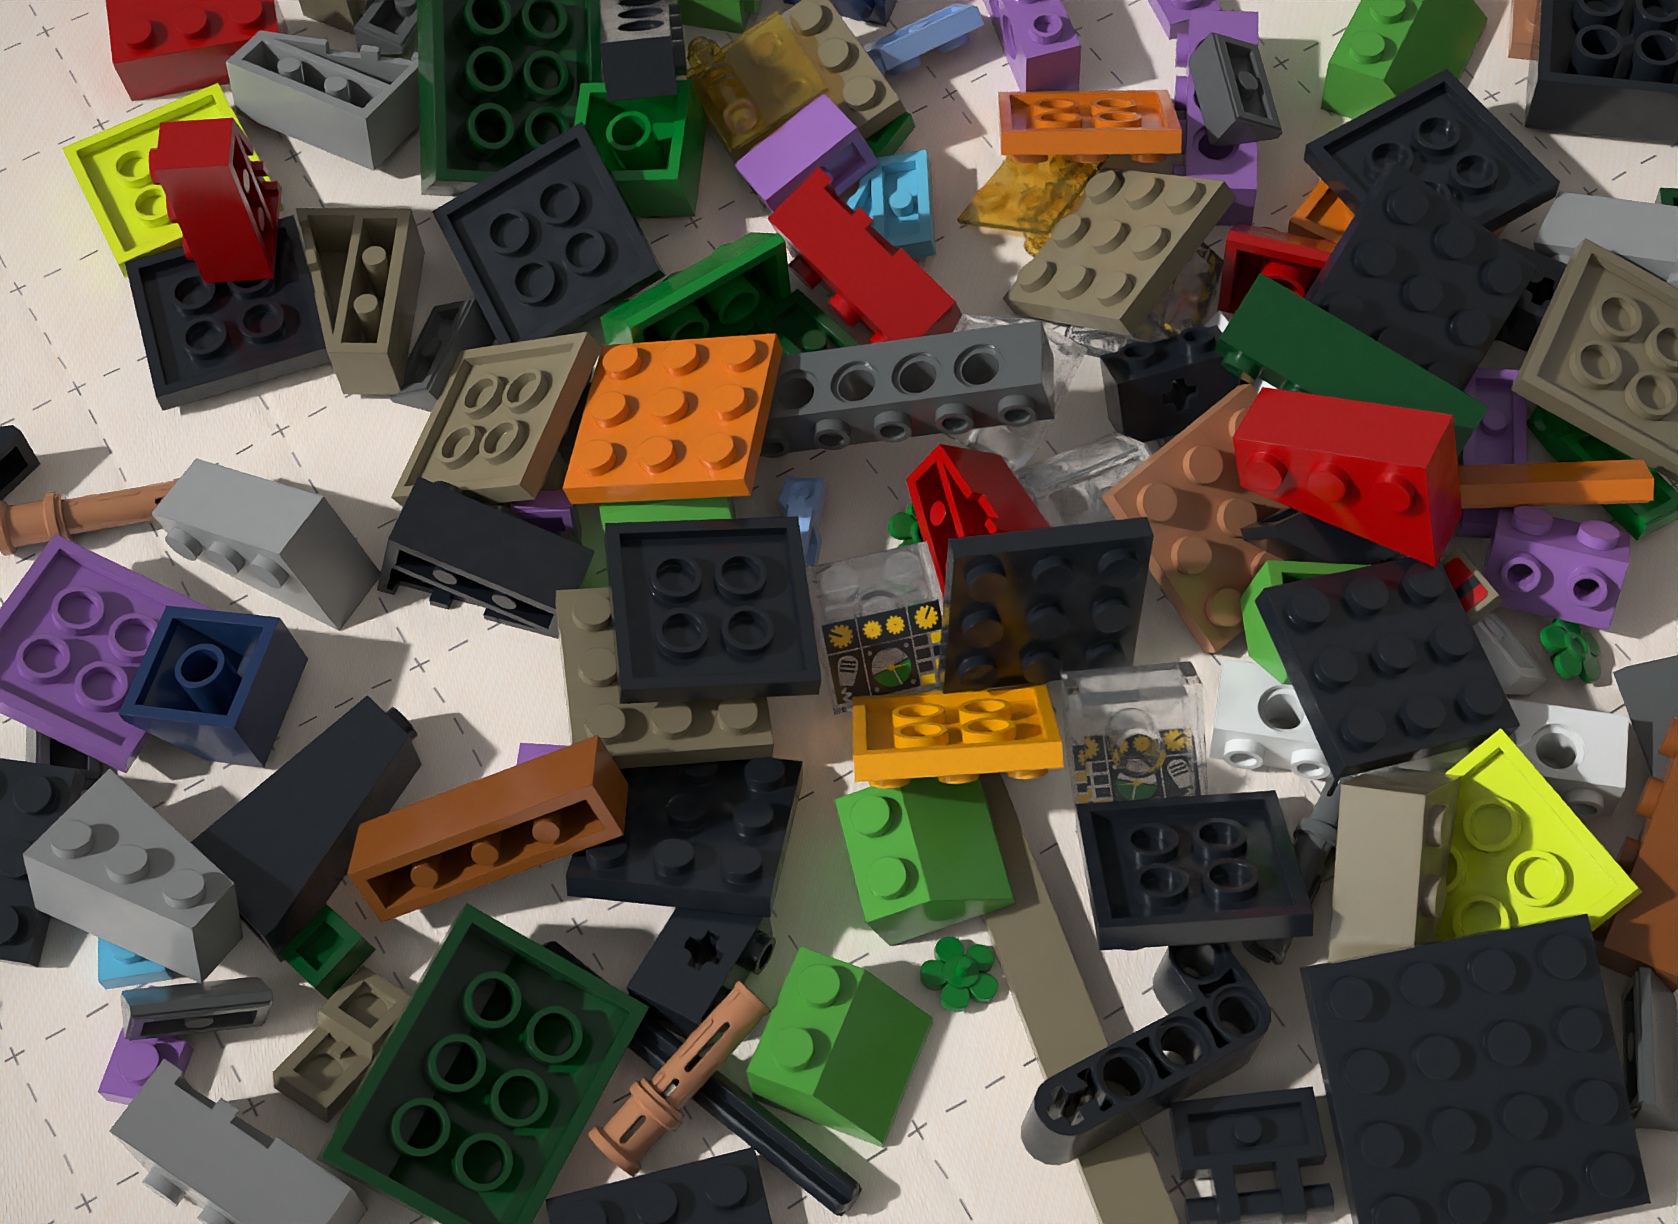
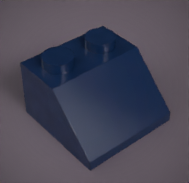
(216, 683)

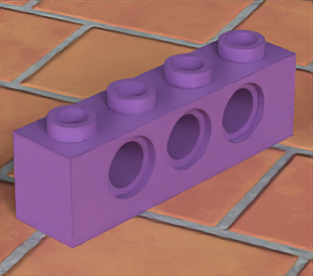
(1037, 43)
(1229, 163)

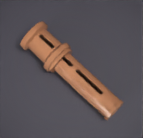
(56, 514)
(663, 1112)

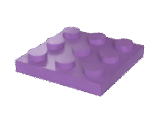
(74, 648)

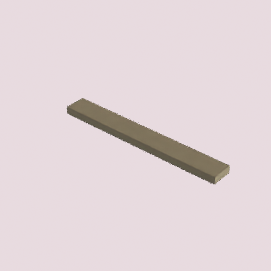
(1063, 1022)

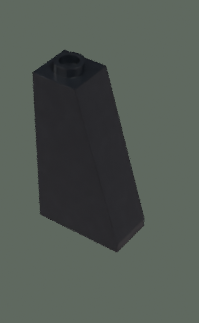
(299, 827)

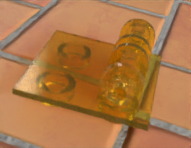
(752, 80)
(1030, 197)

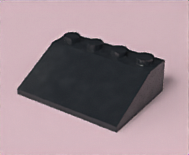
(1605, 68)

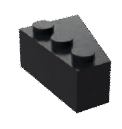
(481, 558)

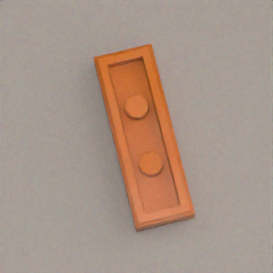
(1555, 483)

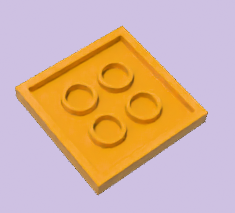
(955, 735)

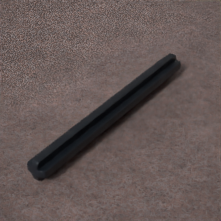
(746, 1117)

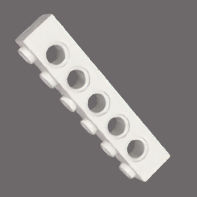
(1583, 741)

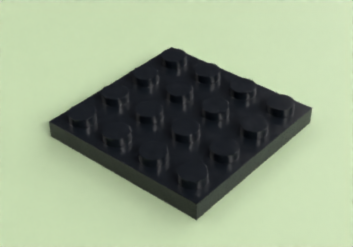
(1476, 1079)

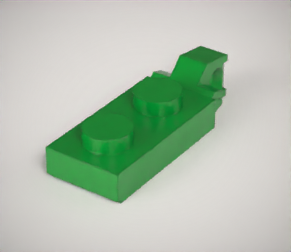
(1573, 444)

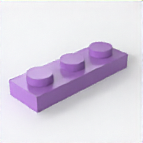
(1496, 440)

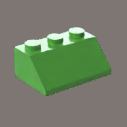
(1397, 47)

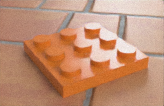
(1088, 125)
(674, 420)

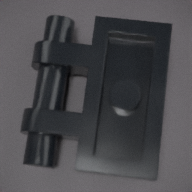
(1247, 1136)

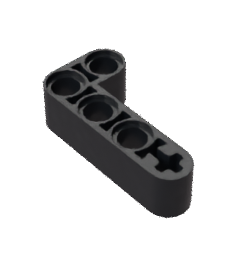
(1138, 1061)

